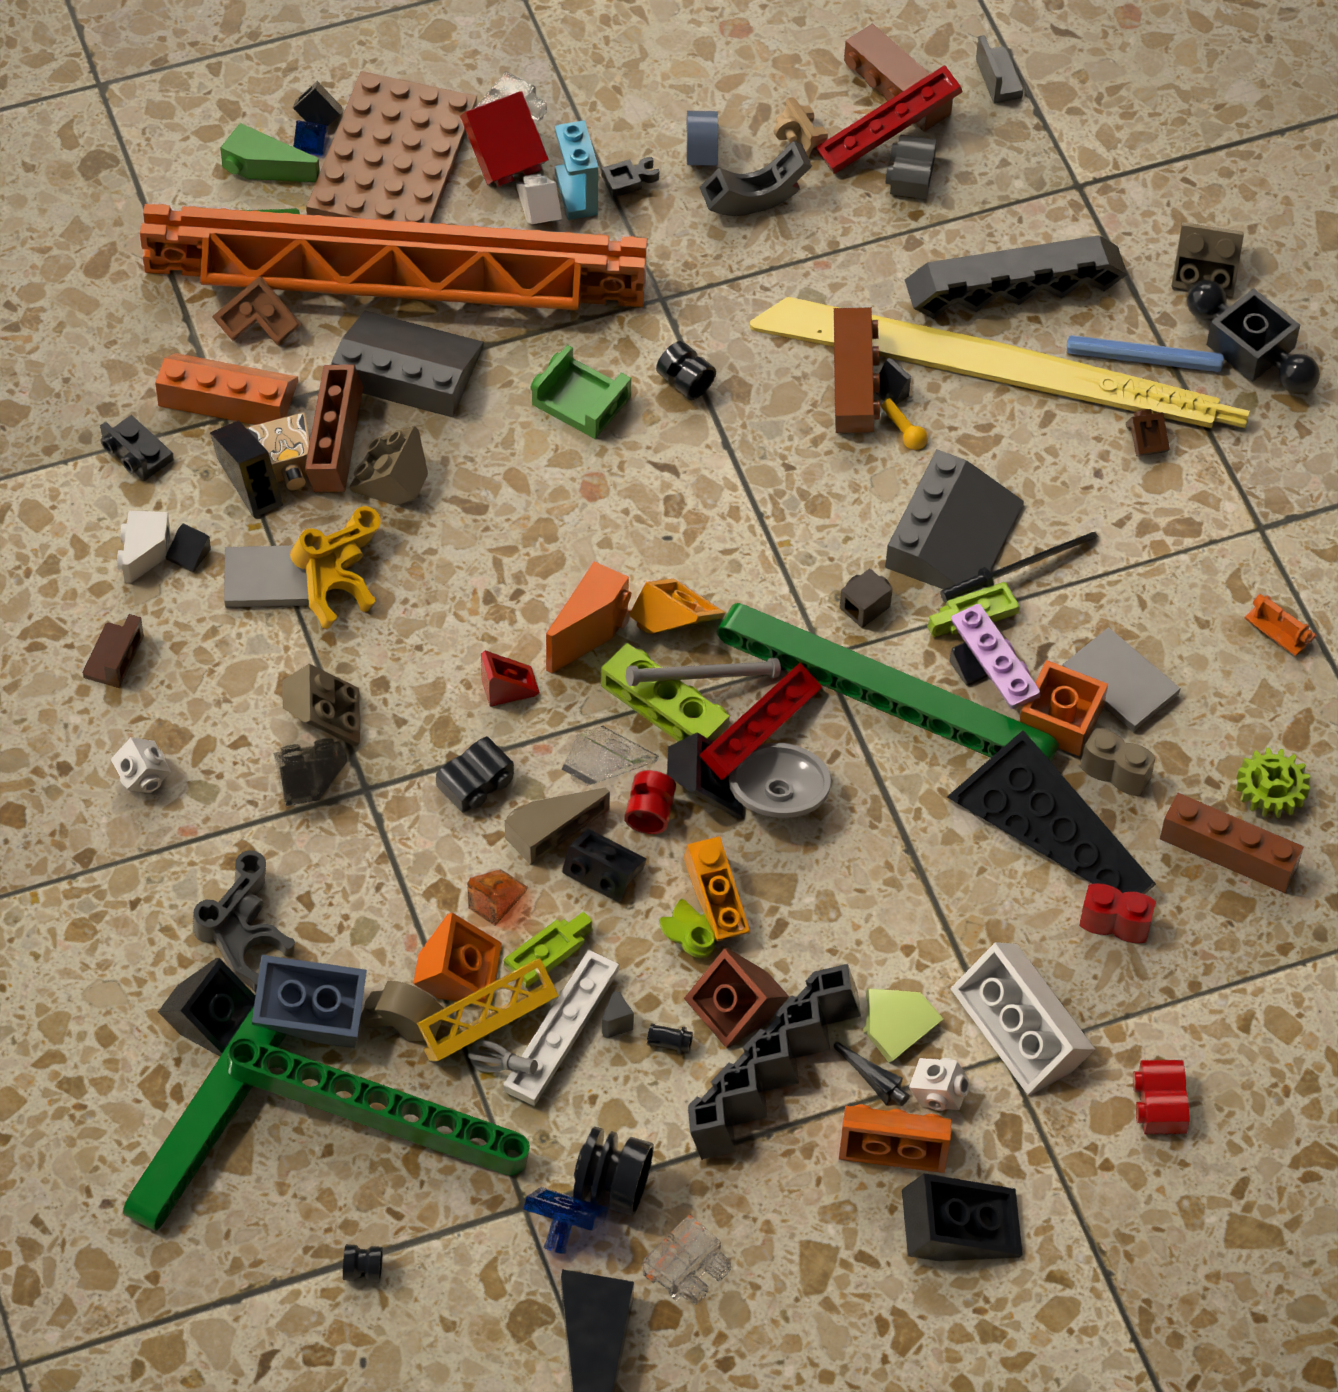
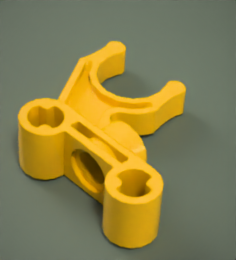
(328, 557)

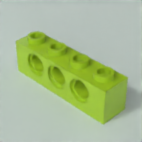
(647, 700)

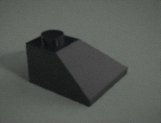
(696, 776)
(209, 1006)

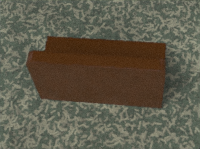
(114, 652)

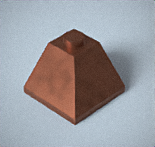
(735, 997)

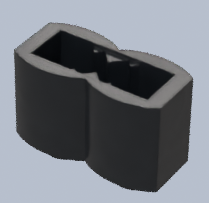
(475, 774)

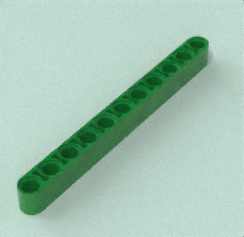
(876, 683)

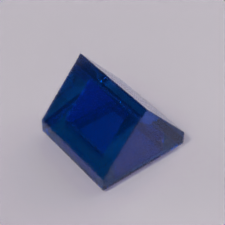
(311, 137)

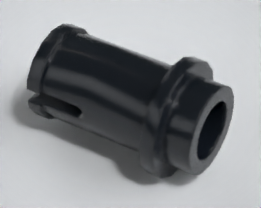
(670, 1038)

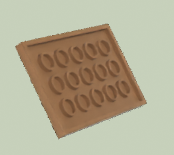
(391, 151)

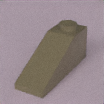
(551, 821)

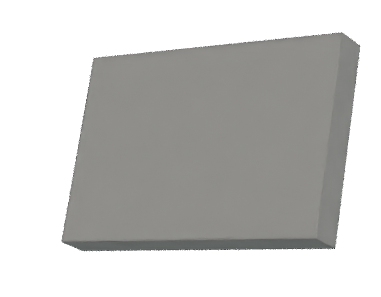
(263, 578)
(1134, 684)

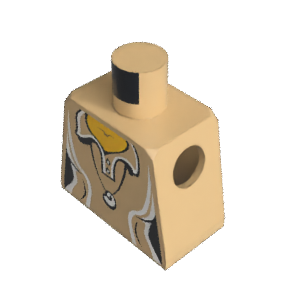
(287, 447)

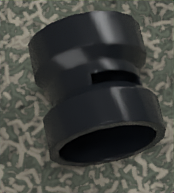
(362, 1263)

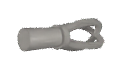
(508, 1060)

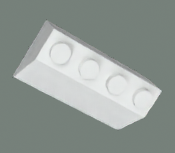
(1021, 1017)

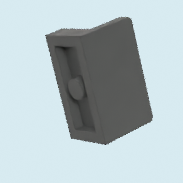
(998, 72)

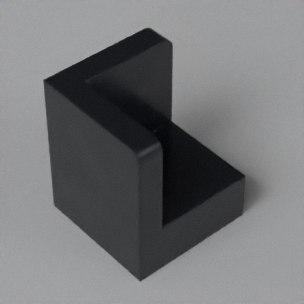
(317, 105)

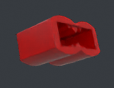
(1117, 913)
(1162, 1097)

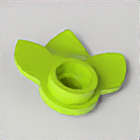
(687, 927)

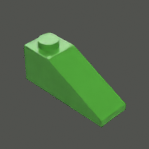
(266, 158)

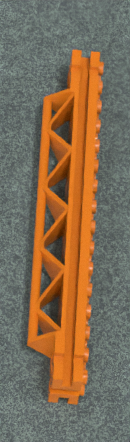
(394, 258)

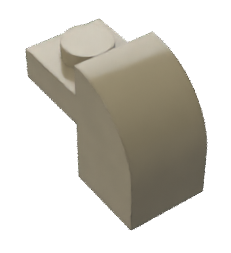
(402, 1008)

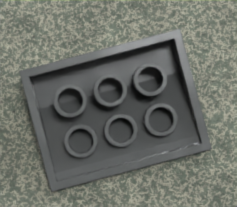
(409, 362)
(952, 524)

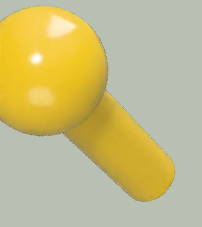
(913, 436)

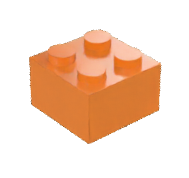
(1066, 706)

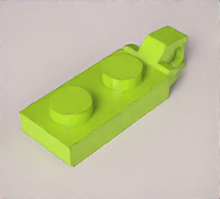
(995, 600)
(550, 945)

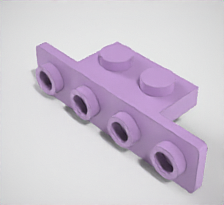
(996, 656)

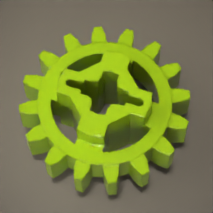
(1273, 782)

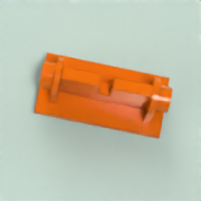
(1279, 625)

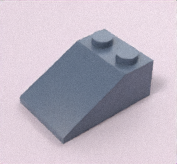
(310, 1000)

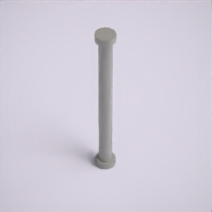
(771, 668)

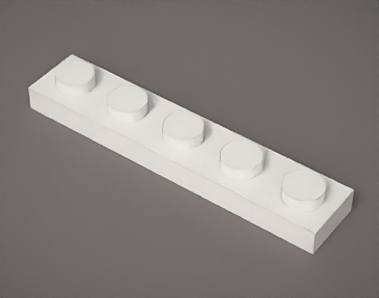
(562, 1026)

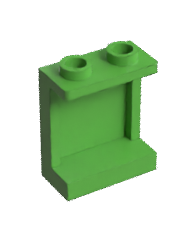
(579, 393)

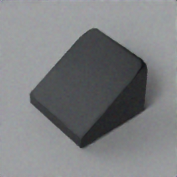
(893, 382)
(188, 547)
(966, 664)

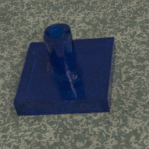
(564, 1214)

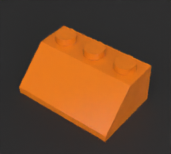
(895, 1138)

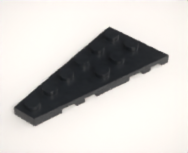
(1038, 806)

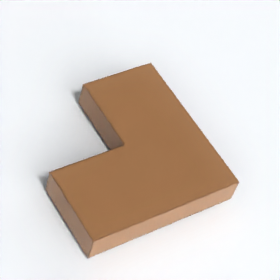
(259, 305)

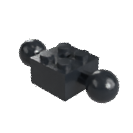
(1253, 335)

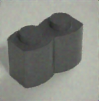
(912, 166)

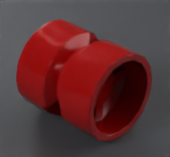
(650, 802)

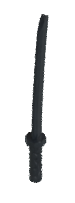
(985, 578)

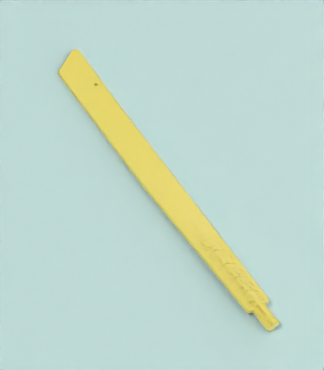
(1003, 364)

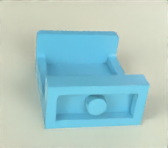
(579, 173)

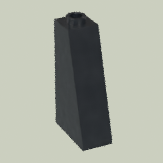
(595, 1328)

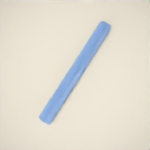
(1145, 353)

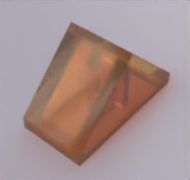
(494, 894)

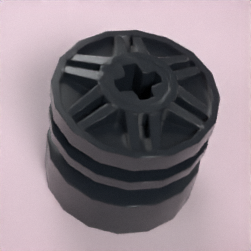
(613, 1171)

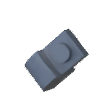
(702, 138)

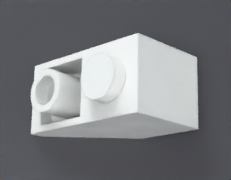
(539, 199)
(145, 543)

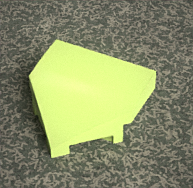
(897, 1020)

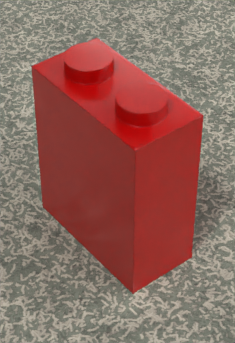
(504, 139)

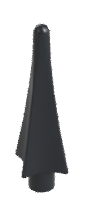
(884, 1083)

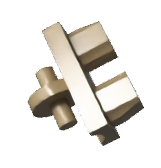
(797, 126)

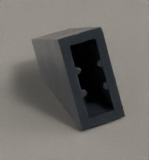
(247, 467)

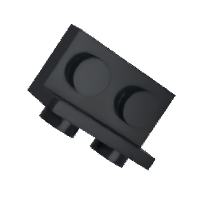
(135, 447)
(602, 864)

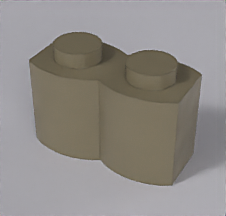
(1114, 761)

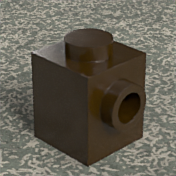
(866, 597)

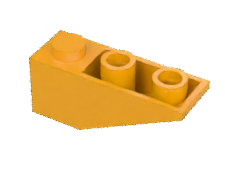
(715, 888)

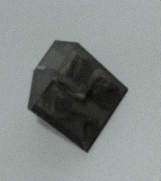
(309, 770)

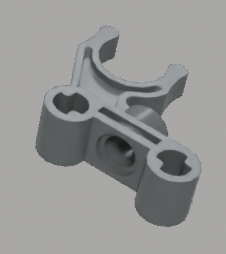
(230, 918)

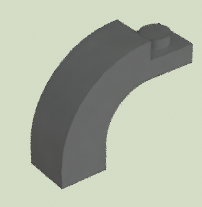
(760, 190)

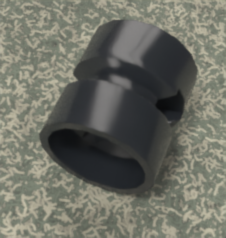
(686, 370)

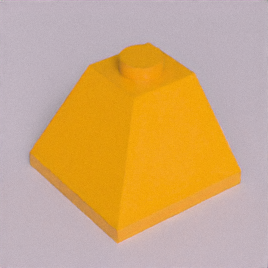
(670, 606)

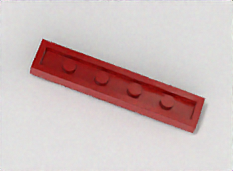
(889, 119)
(760, 721)

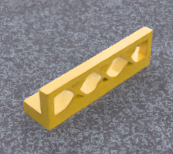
(488, 1021)

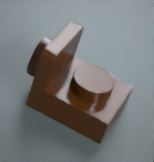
(1148, 432)

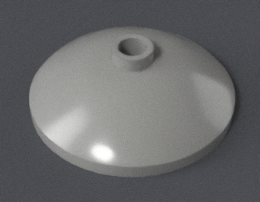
(781, 781)

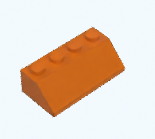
(224, 389)

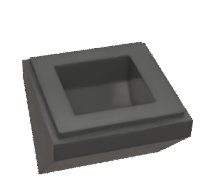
(617, 1017)

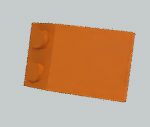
(589, 616)

